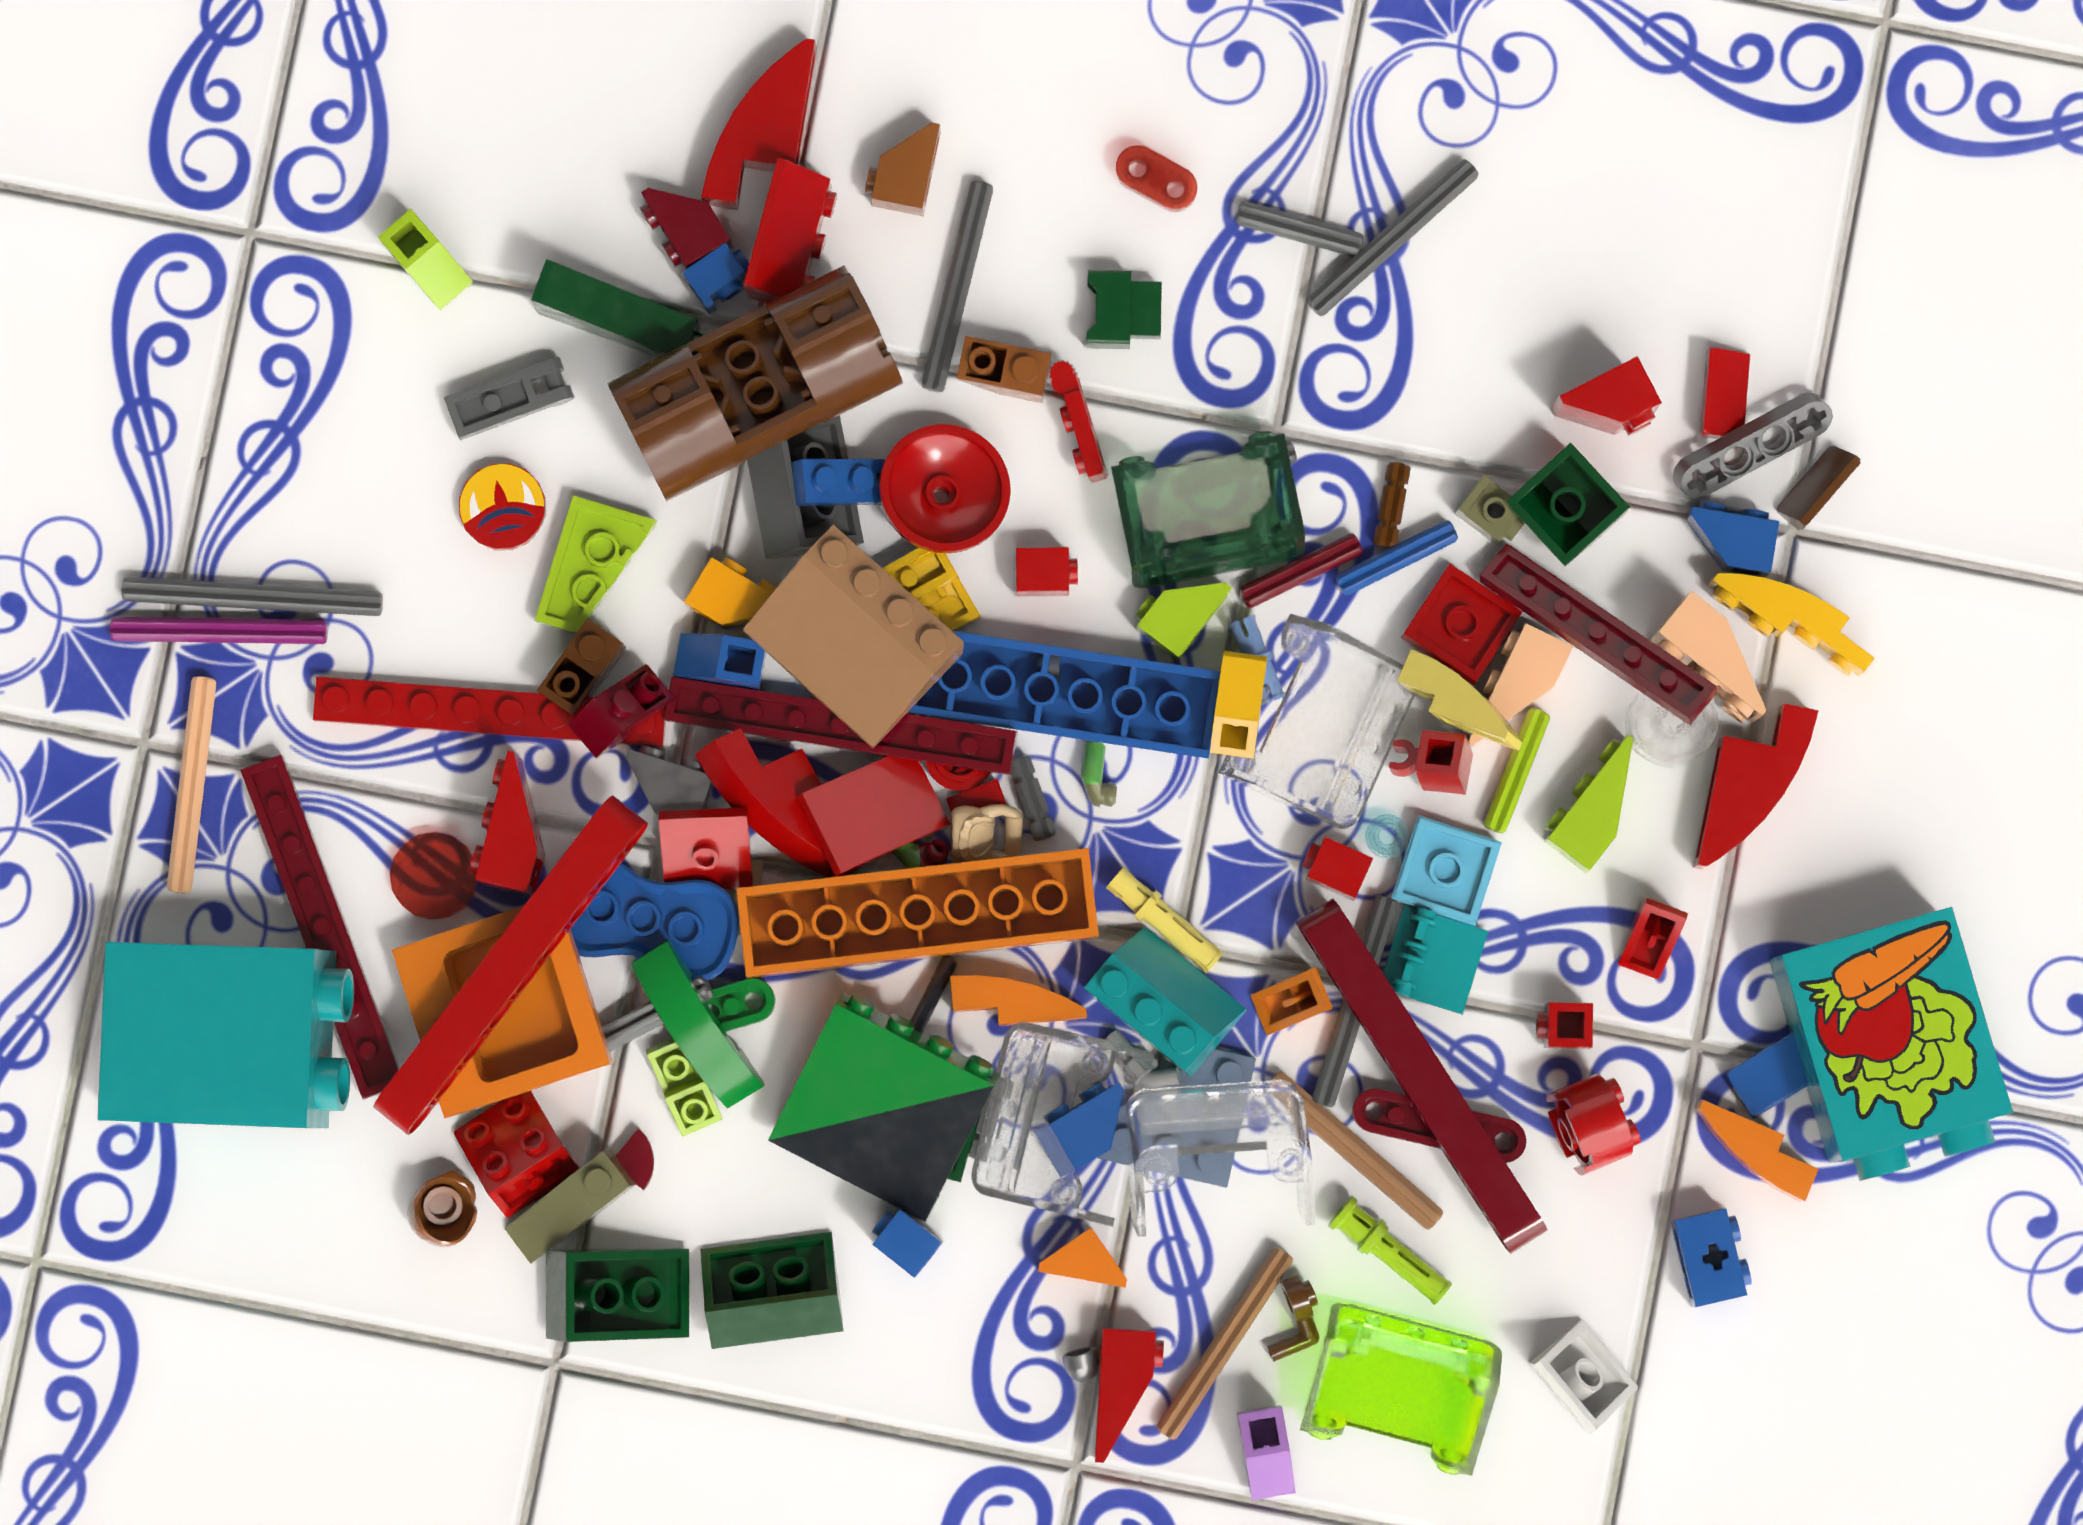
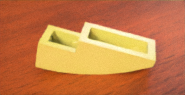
(1456, 700)

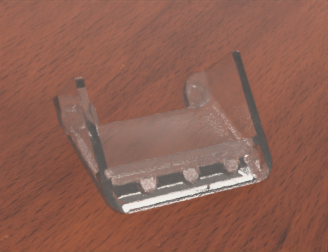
(1329, 726)

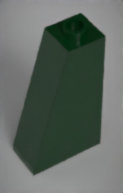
(610, 311)

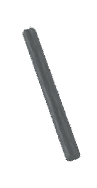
(252, 596)

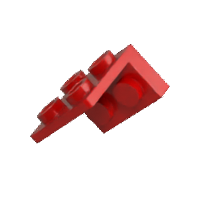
(515, 1152)

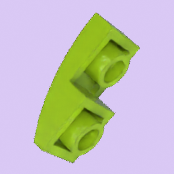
(683, 1088)

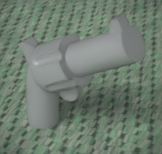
(1143, 1072)

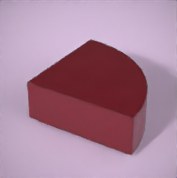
(638, 1159)

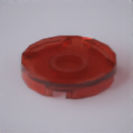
(433, 876)

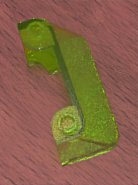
(1403, 1384)

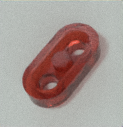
(1157, 178)

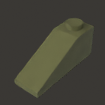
(570, 1205)

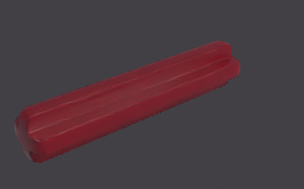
(1301, 570)

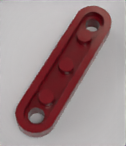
(1402, 1122)

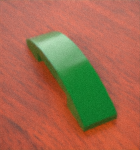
(695, 1026)

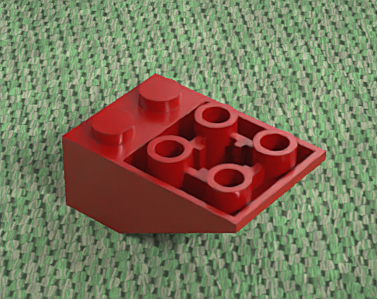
(513, 842)

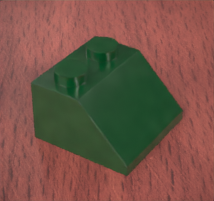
(1568, 505)

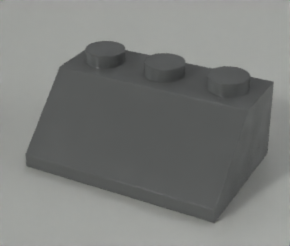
(790, 528)

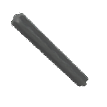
(1392, 237)
(957, 286)
(1346, 1024)

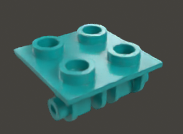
(1434, 959)

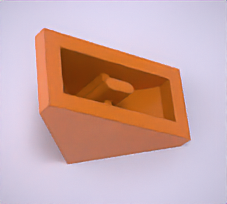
(1291, 1001)
(1084, 1260)

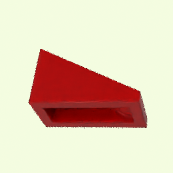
(979, 796)

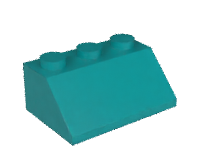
(1165, 1000)

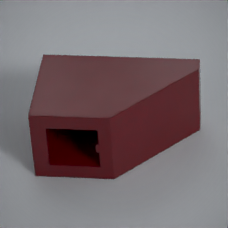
(687, 223)
(620, 710)

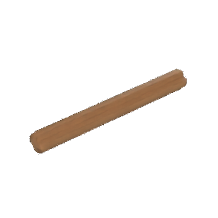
(1367, 1161)
(1224, 1343)

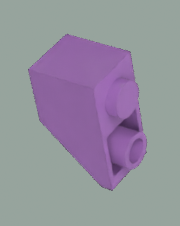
(1266, 1452)

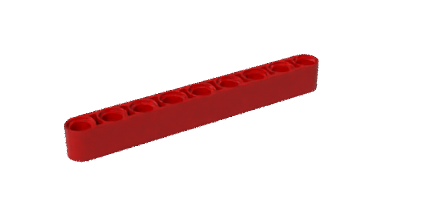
(510, 965)

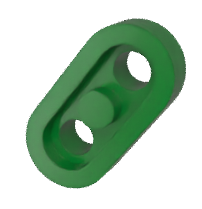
(732, 1006)

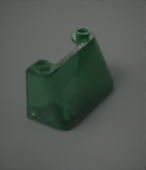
(1209, 513)

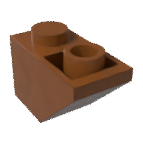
(1004, 369)

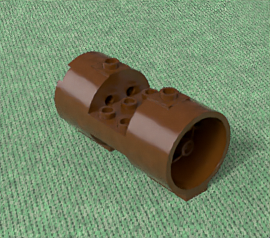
(755, 382)

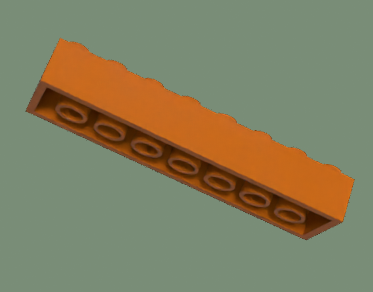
(917, 913)

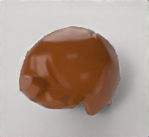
(443, 1209)

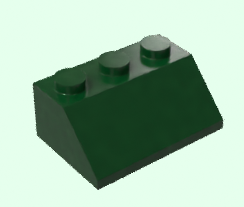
(771, 1290)

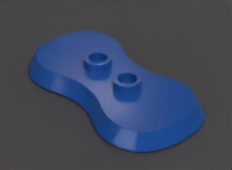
(640, 913)

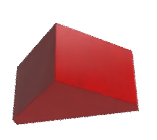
(1652, 938)

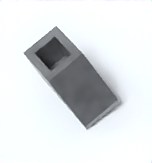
(670, 784)

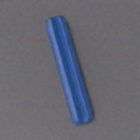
(1396, 557)

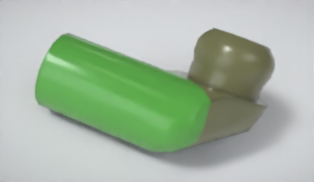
(1092, 776)

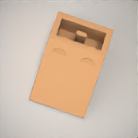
(1707, 645)

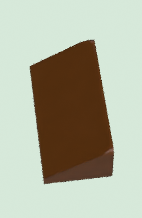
(1817, 486)

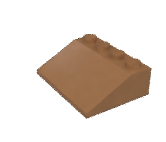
(854, 636)

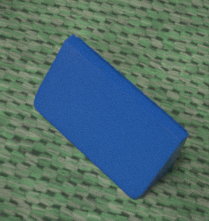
(1769, 1076)

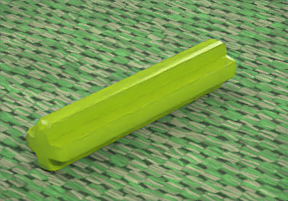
(1516, 771)

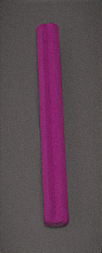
(218, 630)

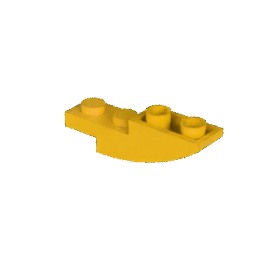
(1778, 605)

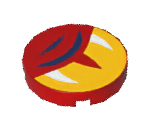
(502, 506)

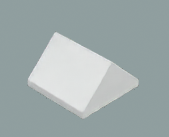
(1584, 1376)

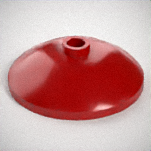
(951, 462)

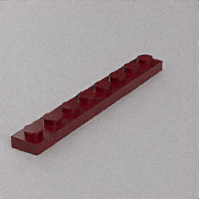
(813, 723)
(320, 916)

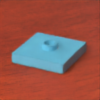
(1446, 870)

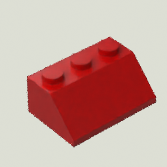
(789, 231)

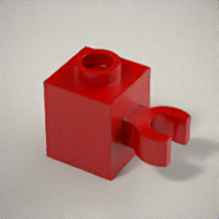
(1439, 762)

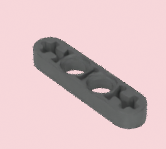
(1754, 451)

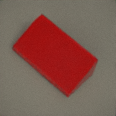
(1724, 392)

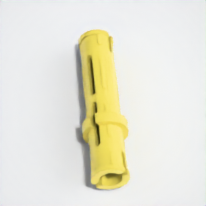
(1165, 920)

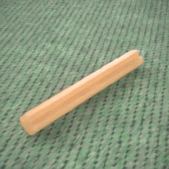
(191, 784)

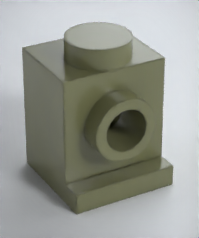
(1475, 512)

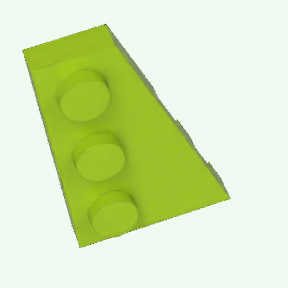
(588, 561)

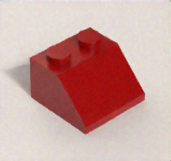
(1612, 400)

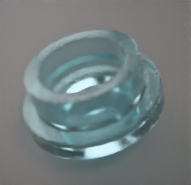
(1383, 850)

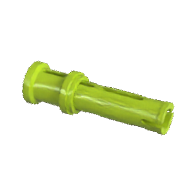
(1373, 1237)

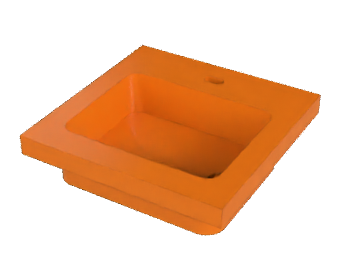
(539, 1041)

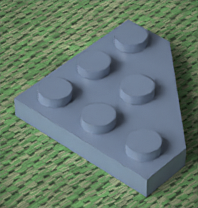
(1210, 1168)

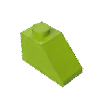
(1180, 615)

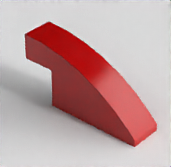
(762, 126)
(1750, 782)
(769, 795)

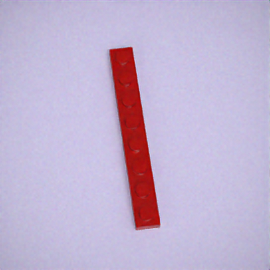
(457, 710)

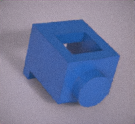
(717, 276)

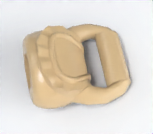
(973, 832)

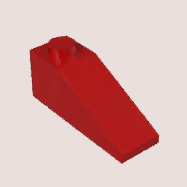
(1124, 1375)

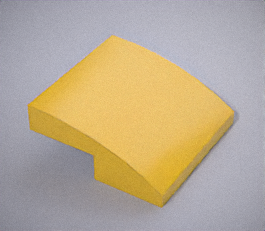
(936, 586)

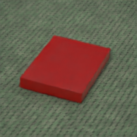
(872, 812)

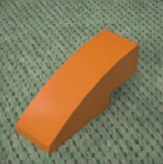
(1012, 999)
(1757, 1150)

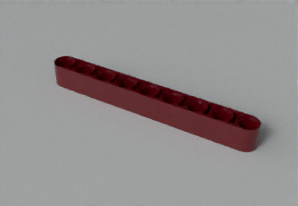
(1421, 1076)

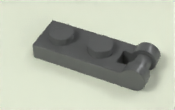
(507, 398)

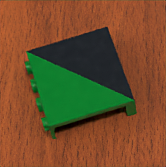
(884, 1105)

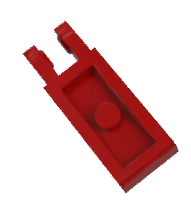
(1078, 419)

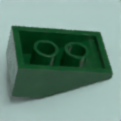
(617, 1294)

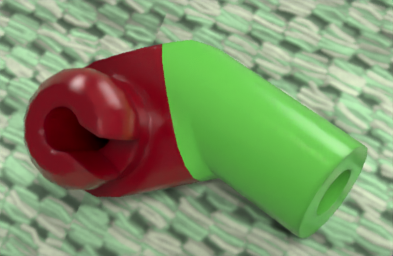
(923, 854)

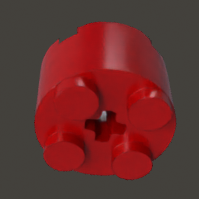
(1592, 1123)

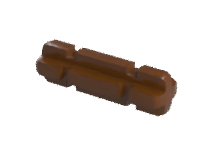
(1392, 504)

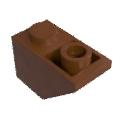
(582, 667)

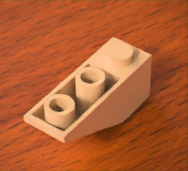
(1528, 673)

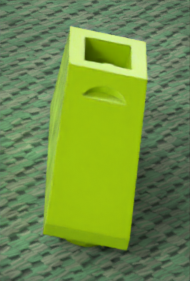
(1594, 817)

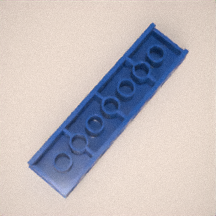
(1094, 700)

